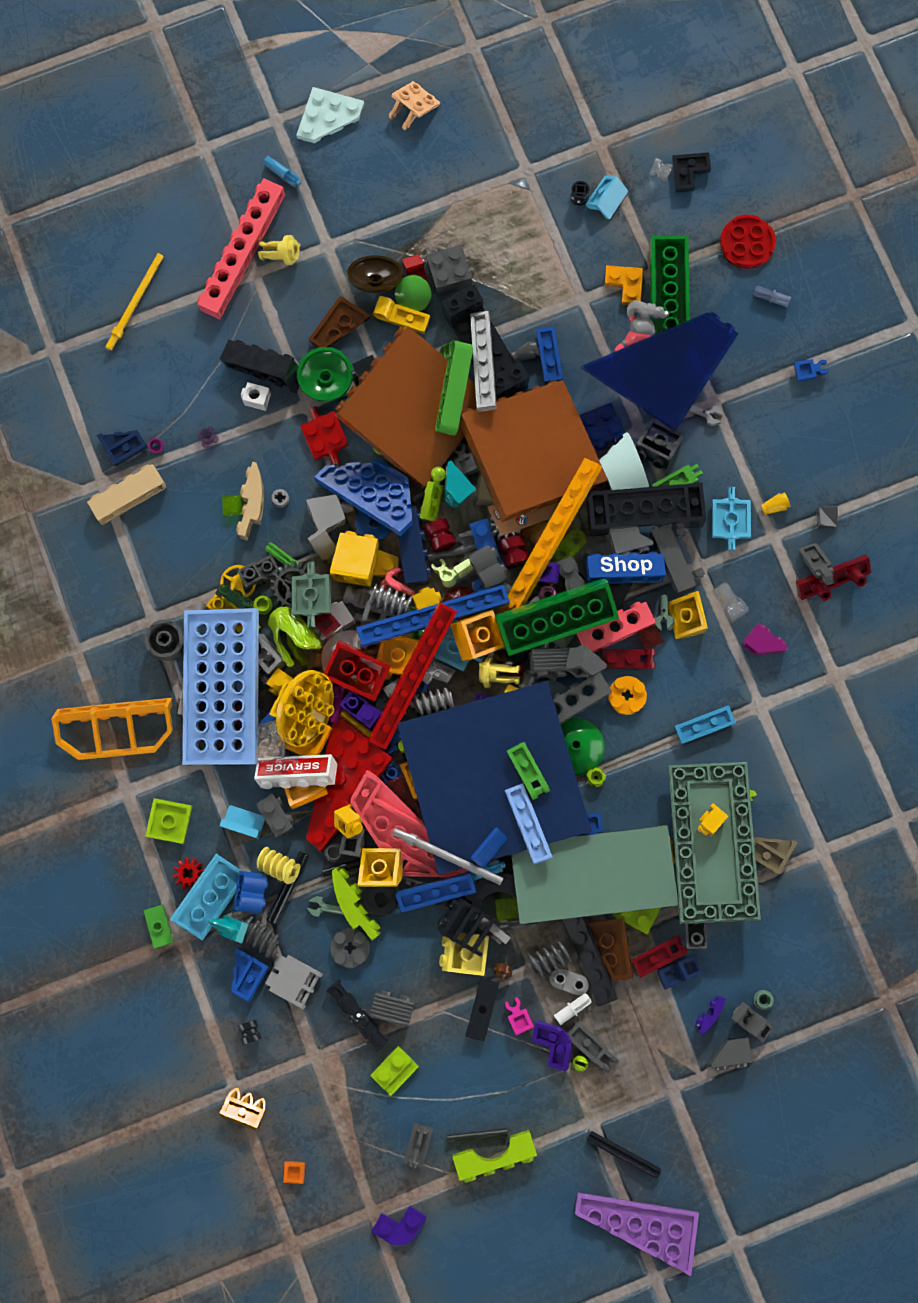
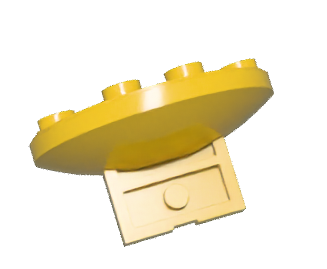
(303, 707)

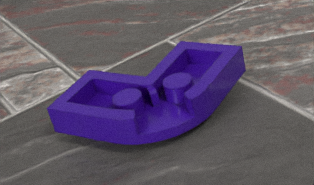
(558, 1041)
(402, 1232)

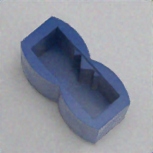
(250, 892)

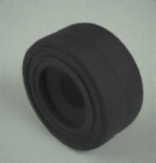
(379, 909)

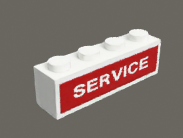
(297, 771)

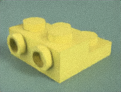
(461, 959)

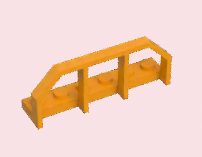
(105, 712)

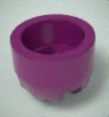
(155, 449)

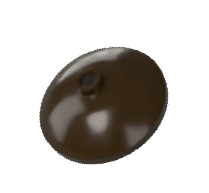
(375, 274)

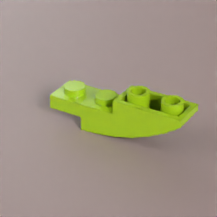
(347, 897)

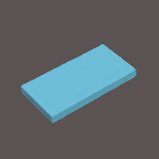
(207, 897)

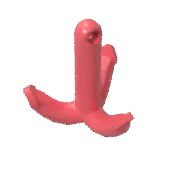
(395, 584)

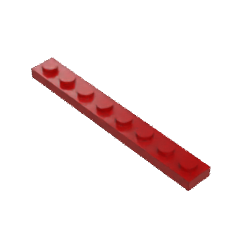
(412, 675)

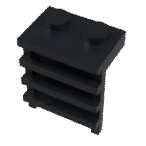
(456, 918)

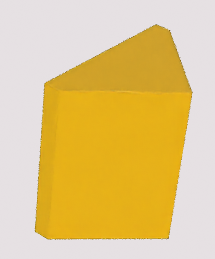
(688, 615)
(380, 867)

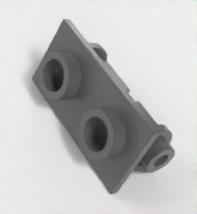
(418, 1145)

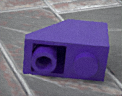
(360, 710)

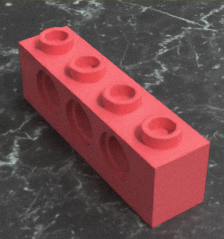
(639, 611)

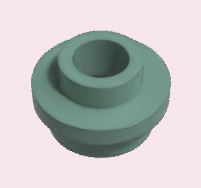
(769, 1000)

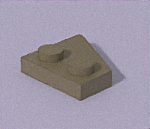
(773, 852)

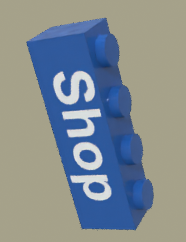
(626, 568)

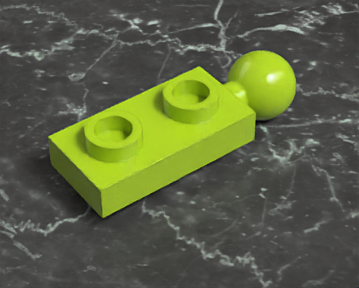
(433, 495)

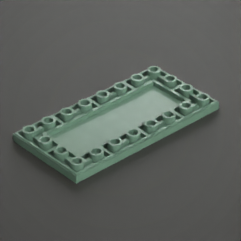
(719, 871)
(597, 876)

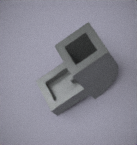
(752, 1022)

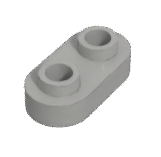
(569, 981)

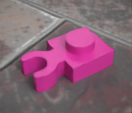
(519, 1019)

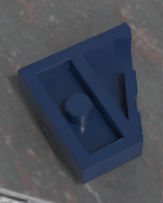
(122, 445)

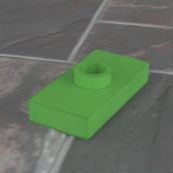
(158, 926)

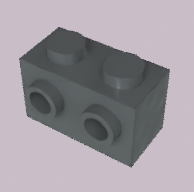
(275, 816)

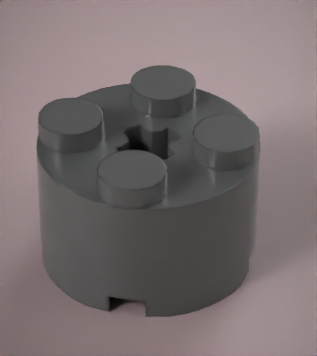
(156, 636)

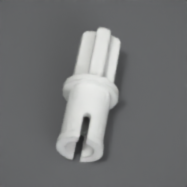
(573, 1008)

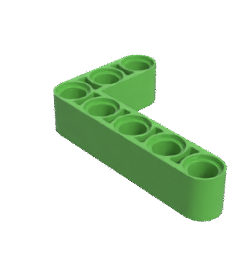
(454, 385)

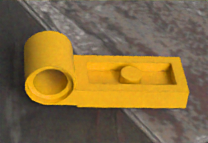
(401, 316)

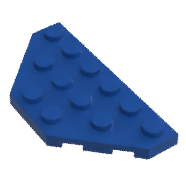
(372, 489)

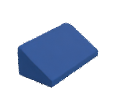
(489, 848)

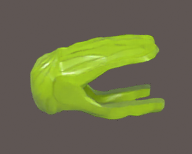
(297, 635)

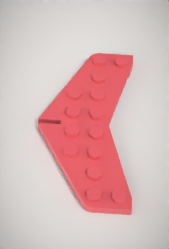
(382, 813)

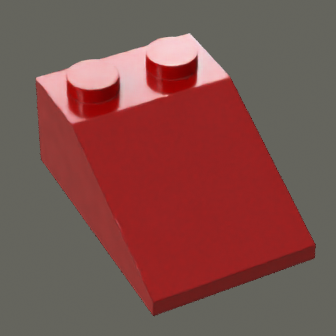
(356, 670)

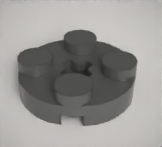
(341, 955)

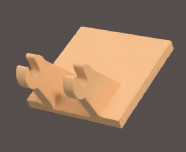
(415, 99)

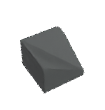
(827, 516)

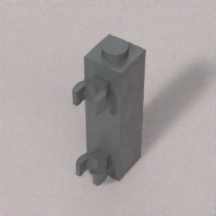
(675, 564)

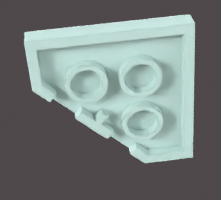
(327, 114)

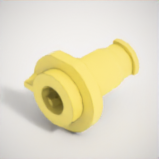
(286, 250)
(490, 673)

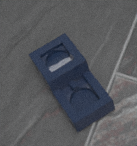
(679, 972)

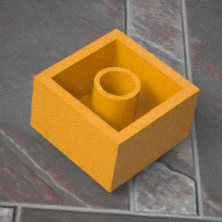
(477, 635)

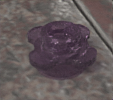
(209, 431)

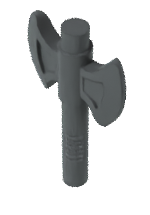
(468, 547)

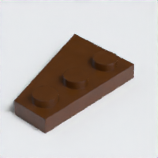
(338, 323)

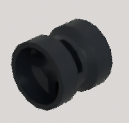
(579, 197)
(249, 1032)

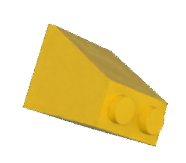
(354, 559)

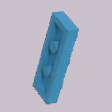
(704, 724)

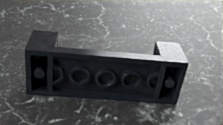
(509, 375)
(646, 507)

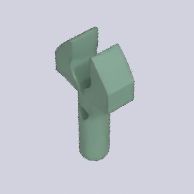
(664, 614)
(324, 907)

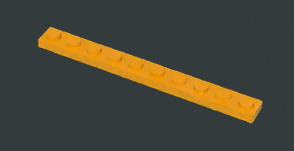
(552, 534)

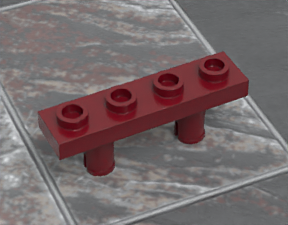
(852, 570)

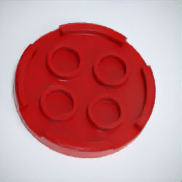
(747, 241)

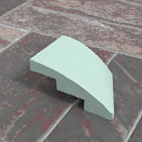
(624, 466)

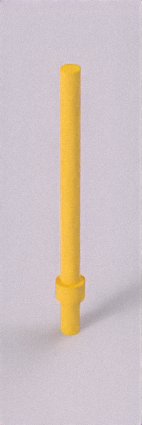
(117, 332)

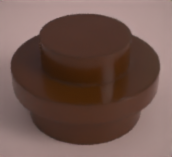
(502, 971)

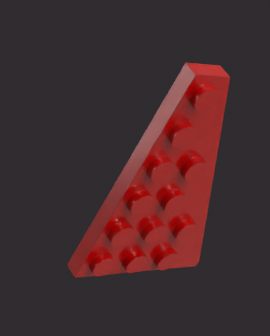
(353, 758)

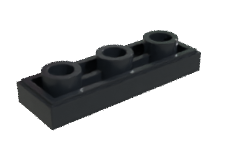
(478, 1021)

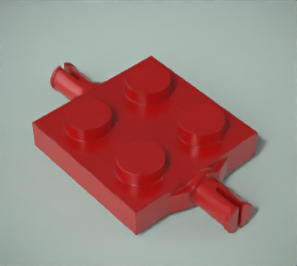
(324, 435)

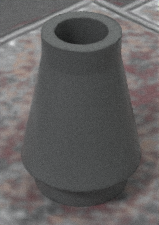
(526, 352)

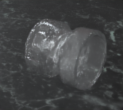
(661, 170)

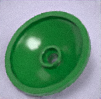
(322, 363)
(591, 744)

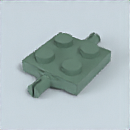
(311, 594)

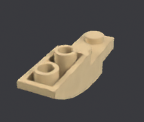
(253, 495)

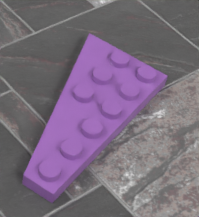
(652, 1228)

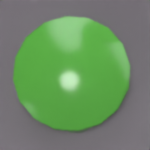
(413, 293)

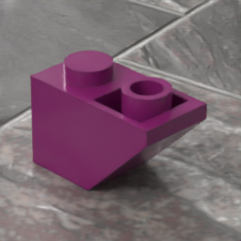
(762, 642)

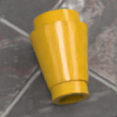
(776, 504)

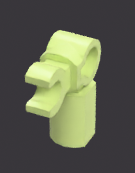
(448, 576)

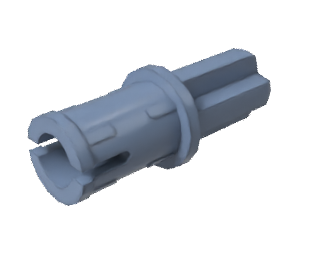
(772, 296)

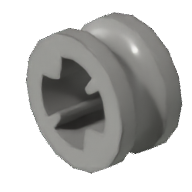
(275, 494)

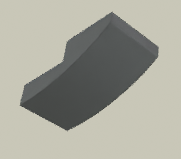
(258, 572)

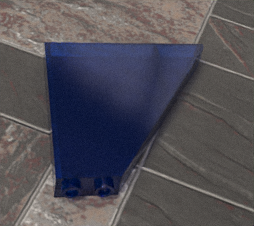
(667, 368)

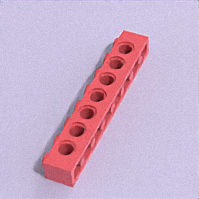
(265, 191)

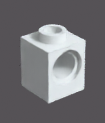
(258, 403)

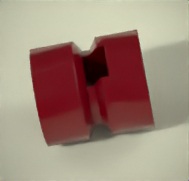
(440, 536)
(513, 550)

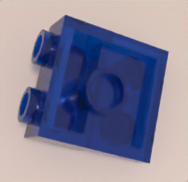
(603, 426)

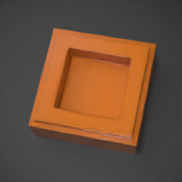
(294, 1172)

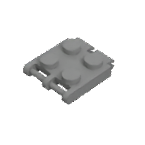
(292, 980)

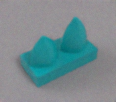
(230, 928)

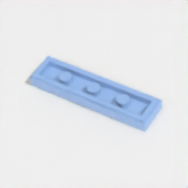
(528, 824)

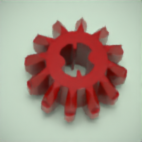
(187, 881)

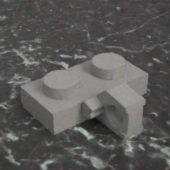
(438, 671)

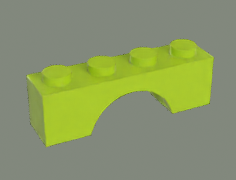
(471, 1164)

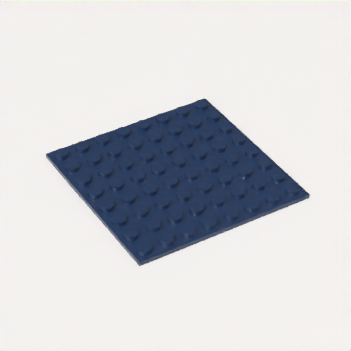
(465, 768)

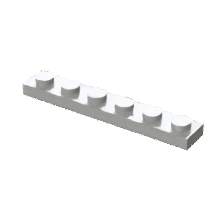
(483, 361)

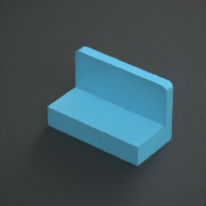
(607, 196)
(243, 822)

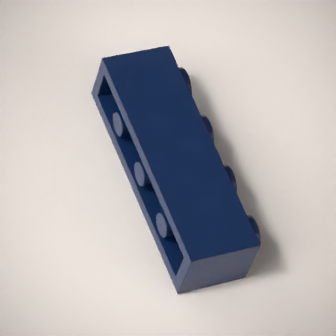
(413, 554)

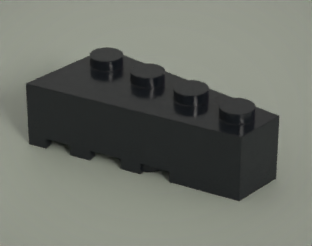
(261, 363)

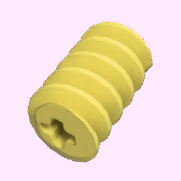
(278, 866)

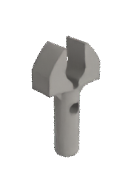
(708, 414)

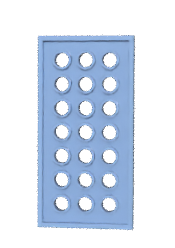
(229, 696)

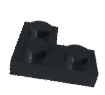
(685, 166)

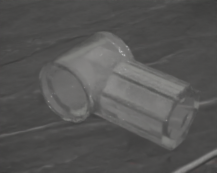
(732, 605)

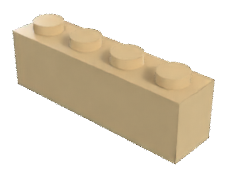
(126, 494)

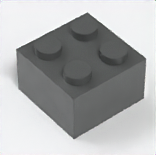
(449, 270)

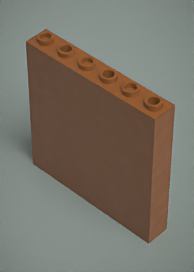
(399, 406)
(529, 448)

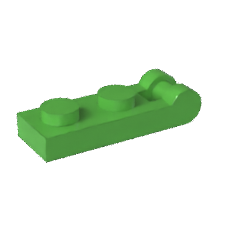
(528, 770)

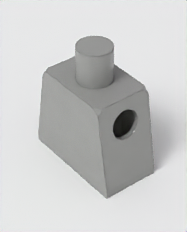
(328, 512)

